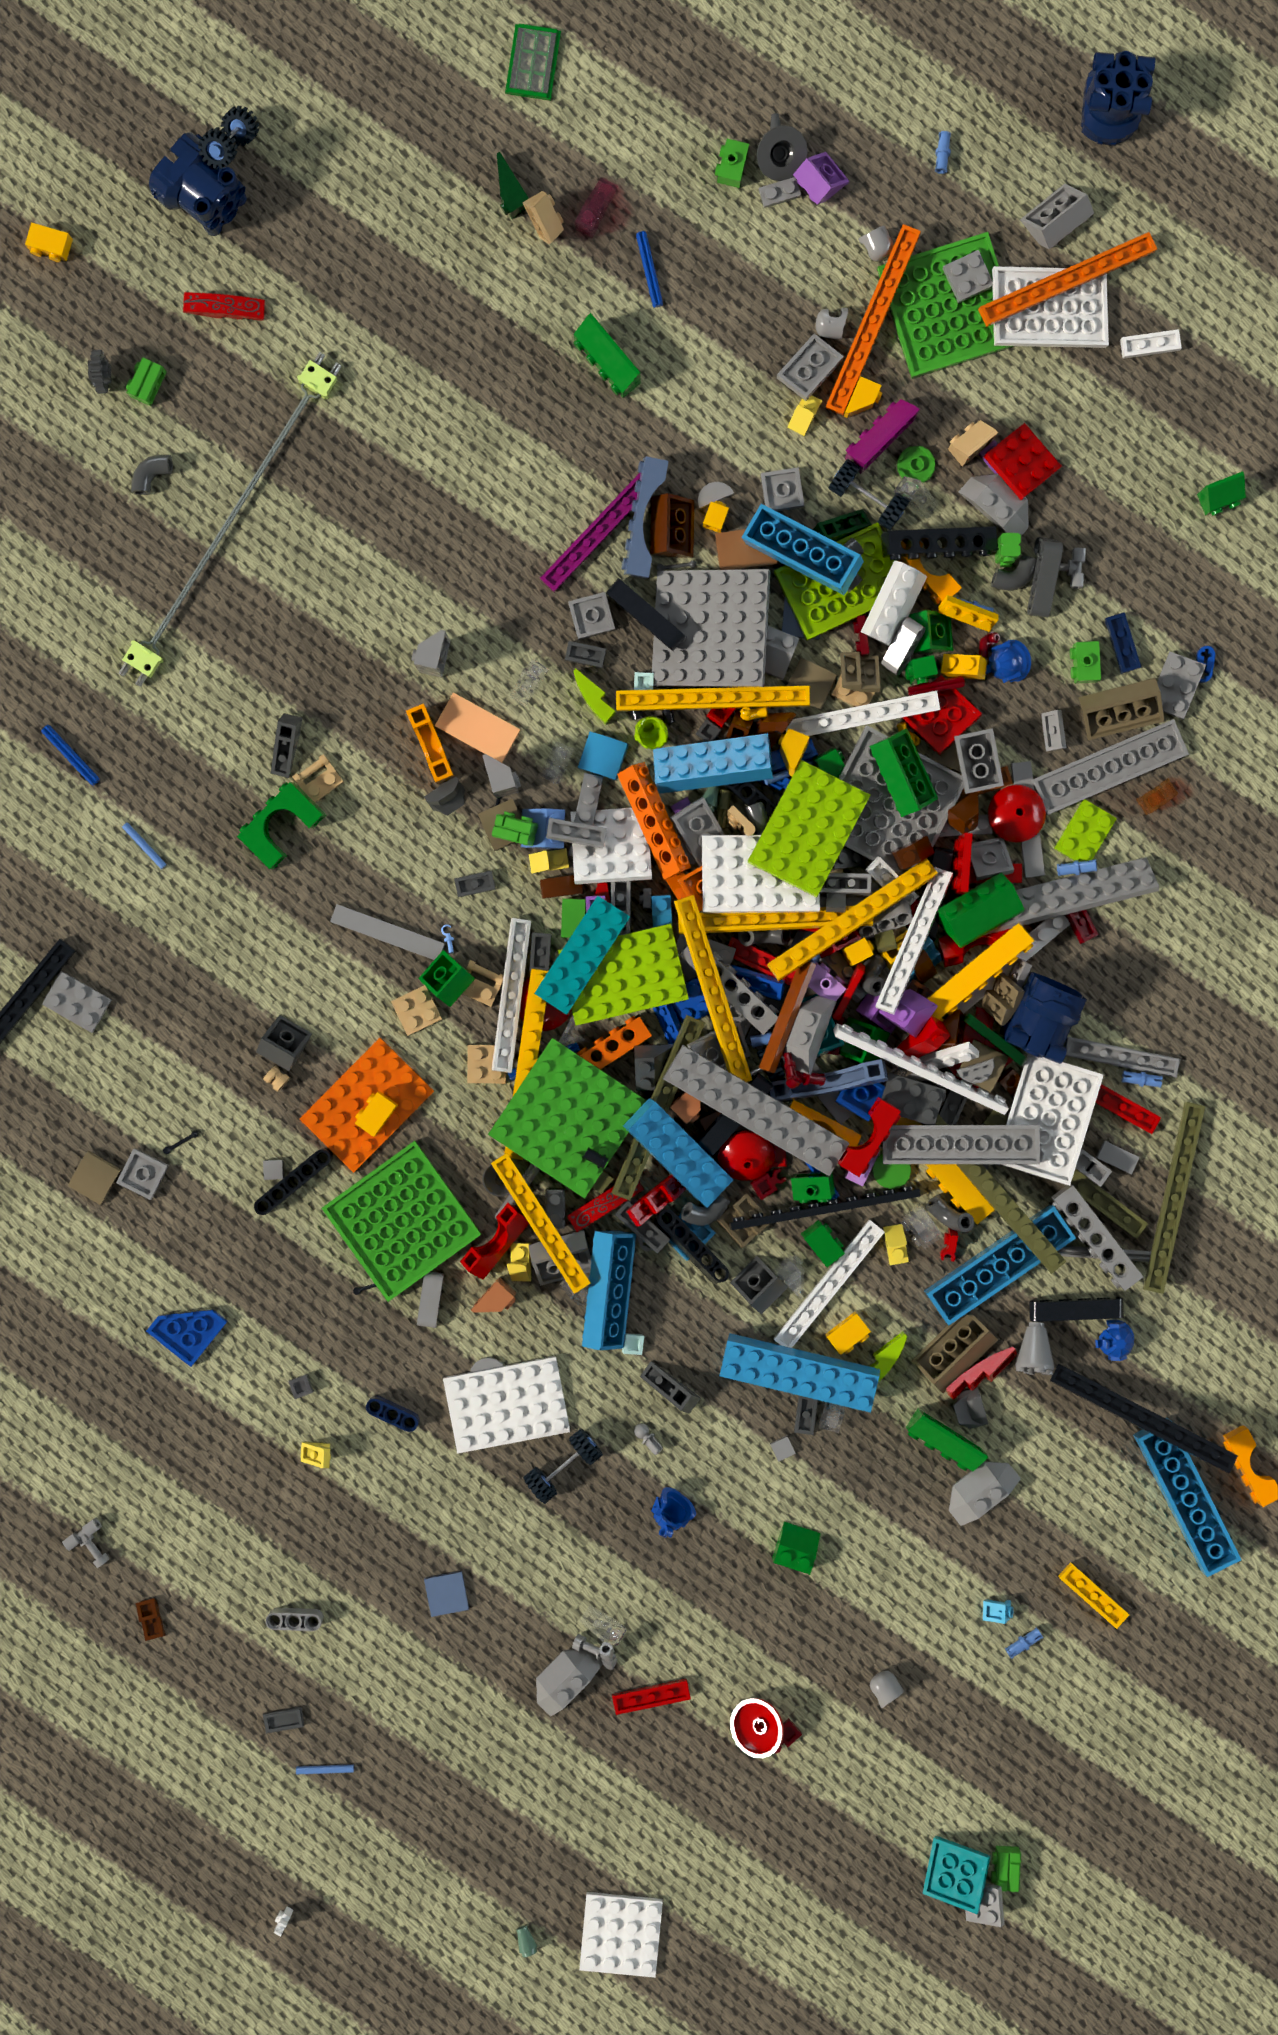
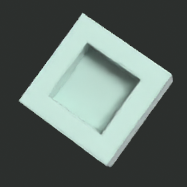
(643, 681)
(633, 1344)

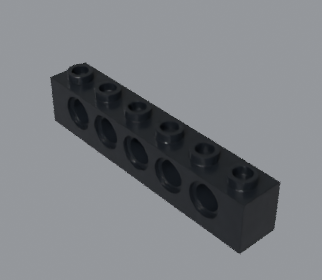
(985, 537)

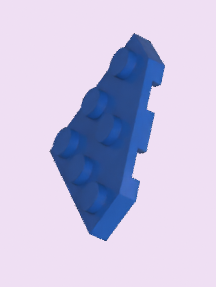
(187, 1332)

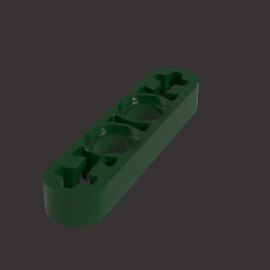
(995, 1039)

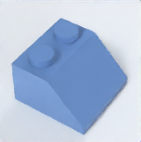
(541, 817)

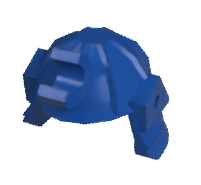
(1009, 661)
(1116, 1340)
(672, 1511)

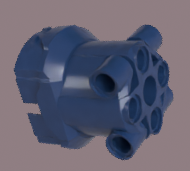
(1101, 115)
(197, 188)
(1044, 1018)

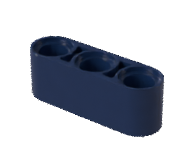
(400, 1420)

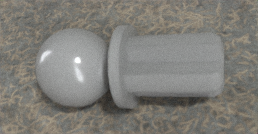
(642, 1432)

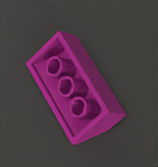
(882, 434)

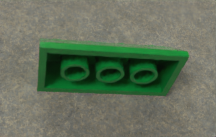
(607, 356)
(904, 772)
(980, 910)
(945, 1440)

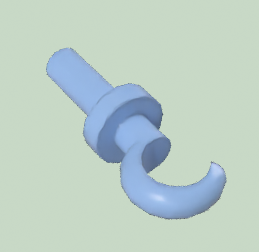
(448, 939)

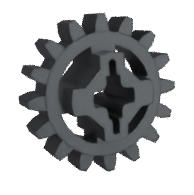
(99, 371)

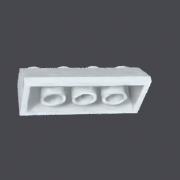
(894, 602)

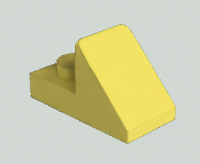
(804, 415)
(548, 860)
(896, 1244)
(520, 1263)
(316, 1454)

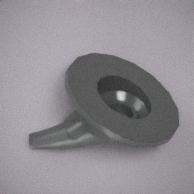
(781, 151)

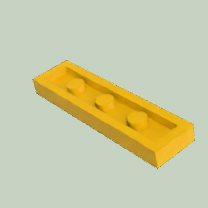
(1093, 1595)

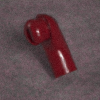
(986, 642)

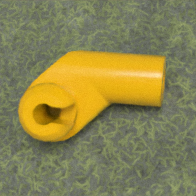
(749, 714)
(901, 726)

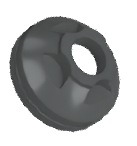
(490, 1185)

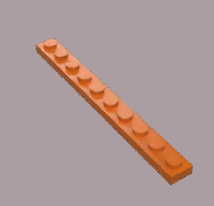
(1067, 279)
(873, 319)

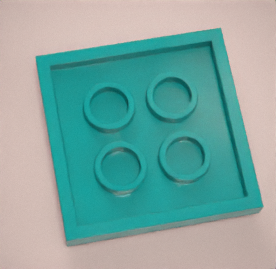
(956, 1874)

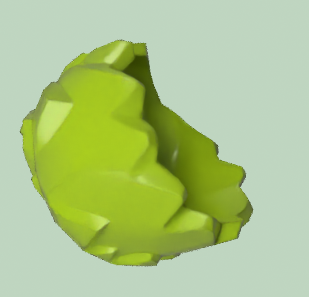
(651, 732)

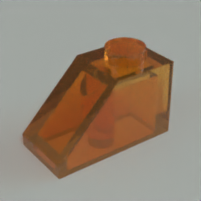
(1157, 796)

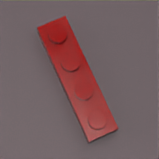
(756, 958)
(1127, 1109)
(651, 1696)

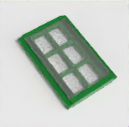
(533, 61)

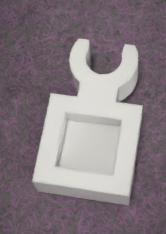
(282, 1920)

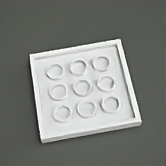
(624, 851)
(621, 1934)

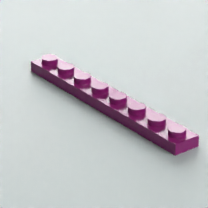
(591, 538)

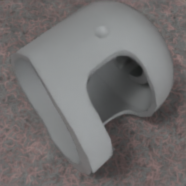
(878, 243)
(831, 326)
(885, 1687)

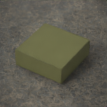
(885, 941)

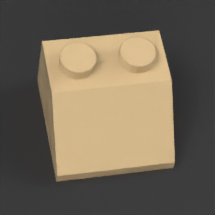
(543, 216)
(972, 441)

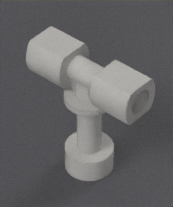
(1074, 568)
(84, 1538)
(605, 1651)

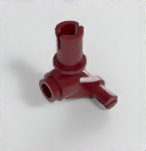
(795, 1078)

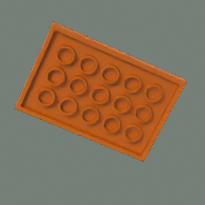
(335, 1111)

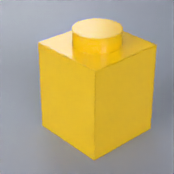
(715, 516)

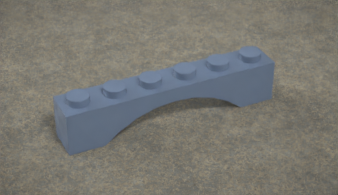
(638, 558)
(844, 1079)

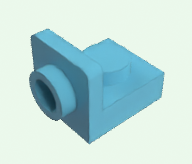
(997, 1611)

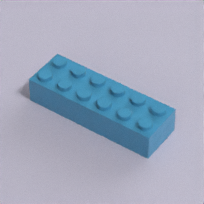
(802, 549)
(713, 763)
(677, 1152)
(609, 1290)

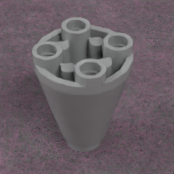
(1035, 1351)

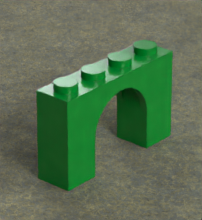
(256, 833)

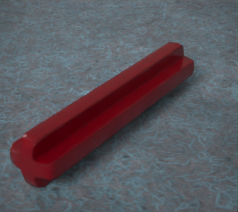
(940, 685)

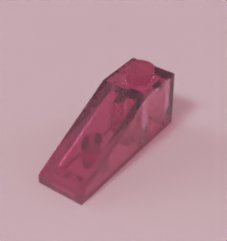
(595, 207)

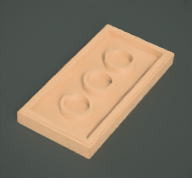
(477, 727)

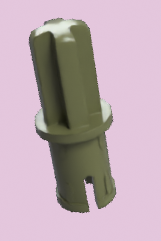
(723, 807)

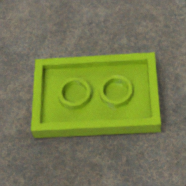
(1085, 832)

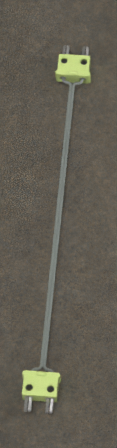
(316, 383)

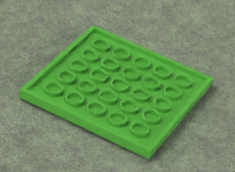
(929, 320)
(564, 1111)
(401, 1221)

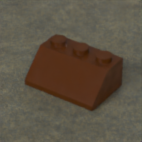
(672, 526)

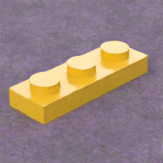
(968, 613)

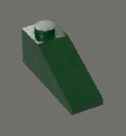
(510, 190)
(843, 525)

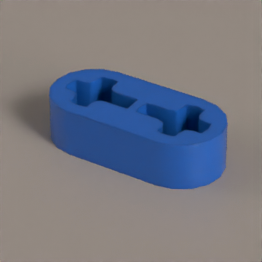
(1209, 662)

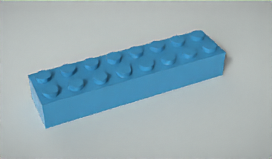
(994, 1268)
(800, 1372)
(1189, 1503)

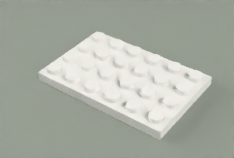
(1065, 320)
(739, 887)
(1062, 1104)
(506, 1404)

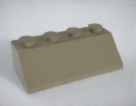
(1121, 709)
(954, 1350)

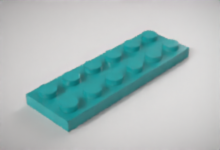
(582, 955)

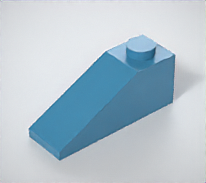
(661, 910)

